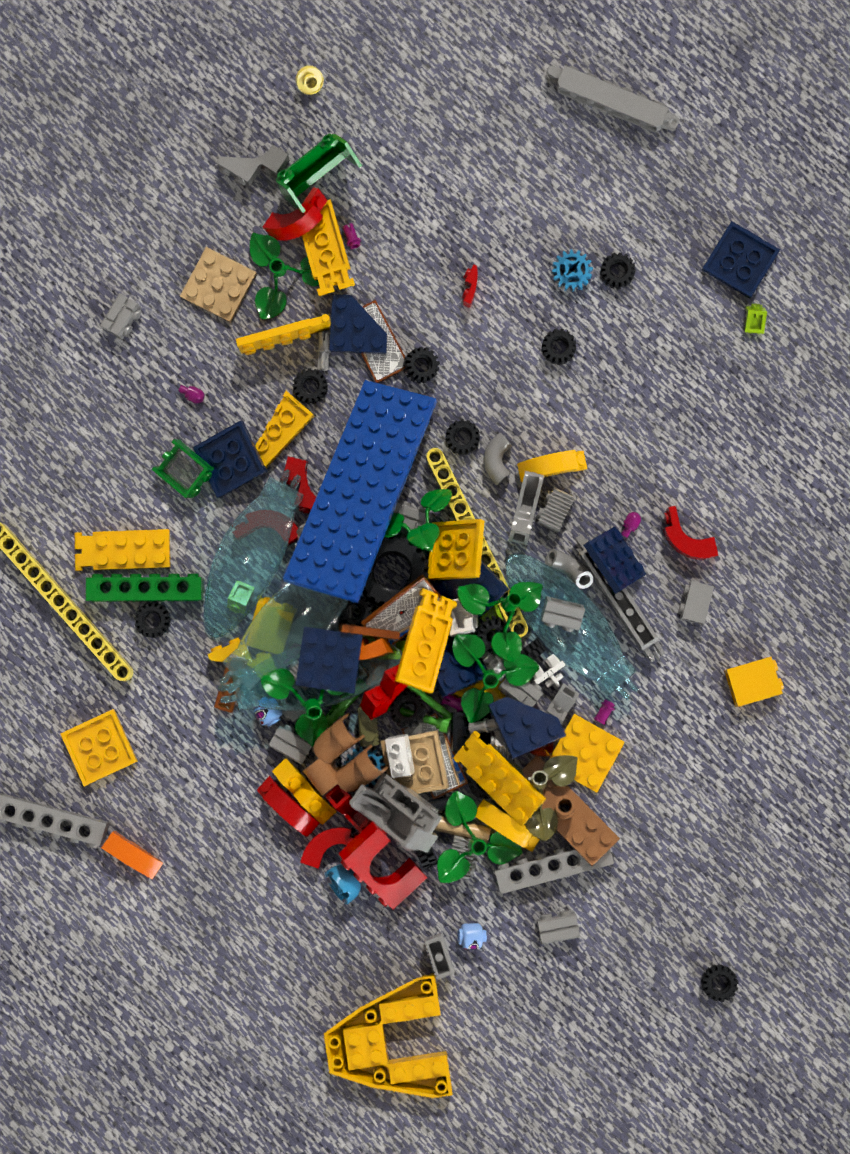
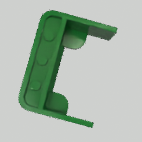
(313, 166)

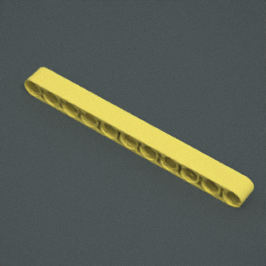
(459, 498)
(68, 605)

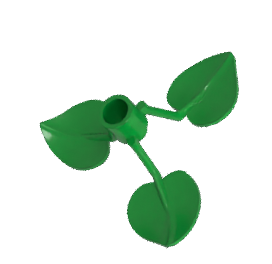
(264, 251)
(424, 535)
(522, 595)
(467, 650)
(308, 725)
(452, 865)

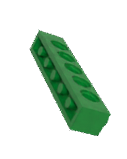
(95, 585)

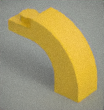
(554, 463)
(506, 825)

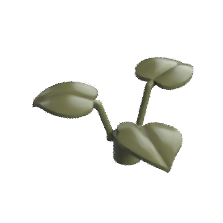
(562, 772)

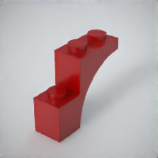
(299, 467)
(377, 700)

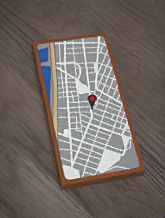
(383, 365)
(399, 610)
(454, 772)

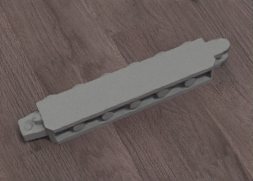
(611, 99)
(623, 606)

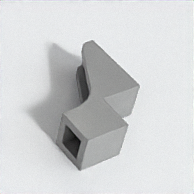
(247, 169)
(526, 507)

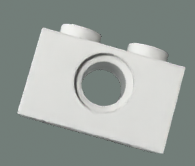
(399, 755)

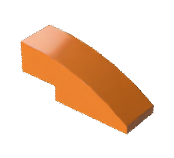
(375, 649)
(132, 854)

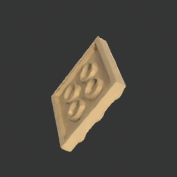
(218, 284)
(428, 763)

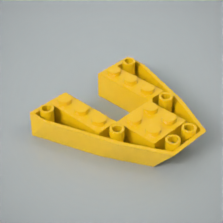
(359, 1049)

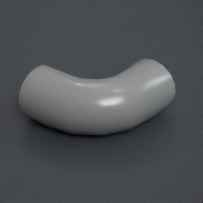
(493, 459)
(570, 567)

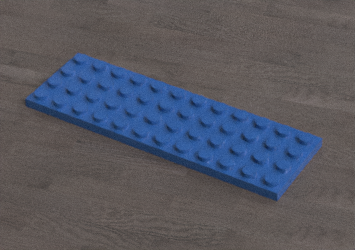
(360, 491)

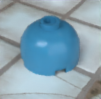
(343, 883)

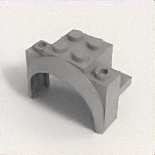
(399, 813)

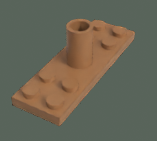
(579, 825)

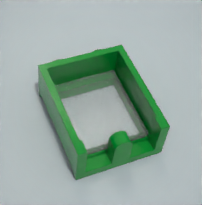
(184, 470)

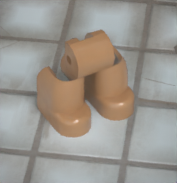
(328, 747)

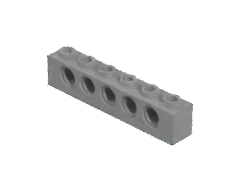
(97, 827)
(507, 884)

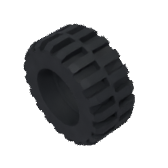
(395, 546)

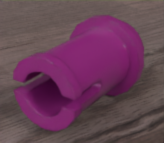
(351, 236)
(454, 703)
(604, 711)

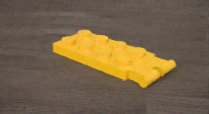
(327, 253)
(283, 334)
(123, 550)
(426, 642)
(499, 779)

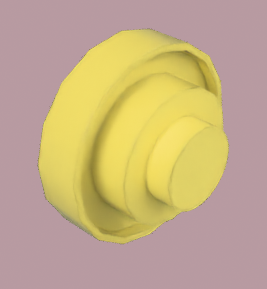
(309, 80)

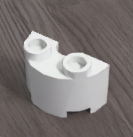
(463, 621)

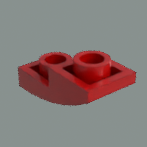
(471, 281)

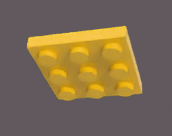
(457, 550)
(99, 747)
(592, 747)

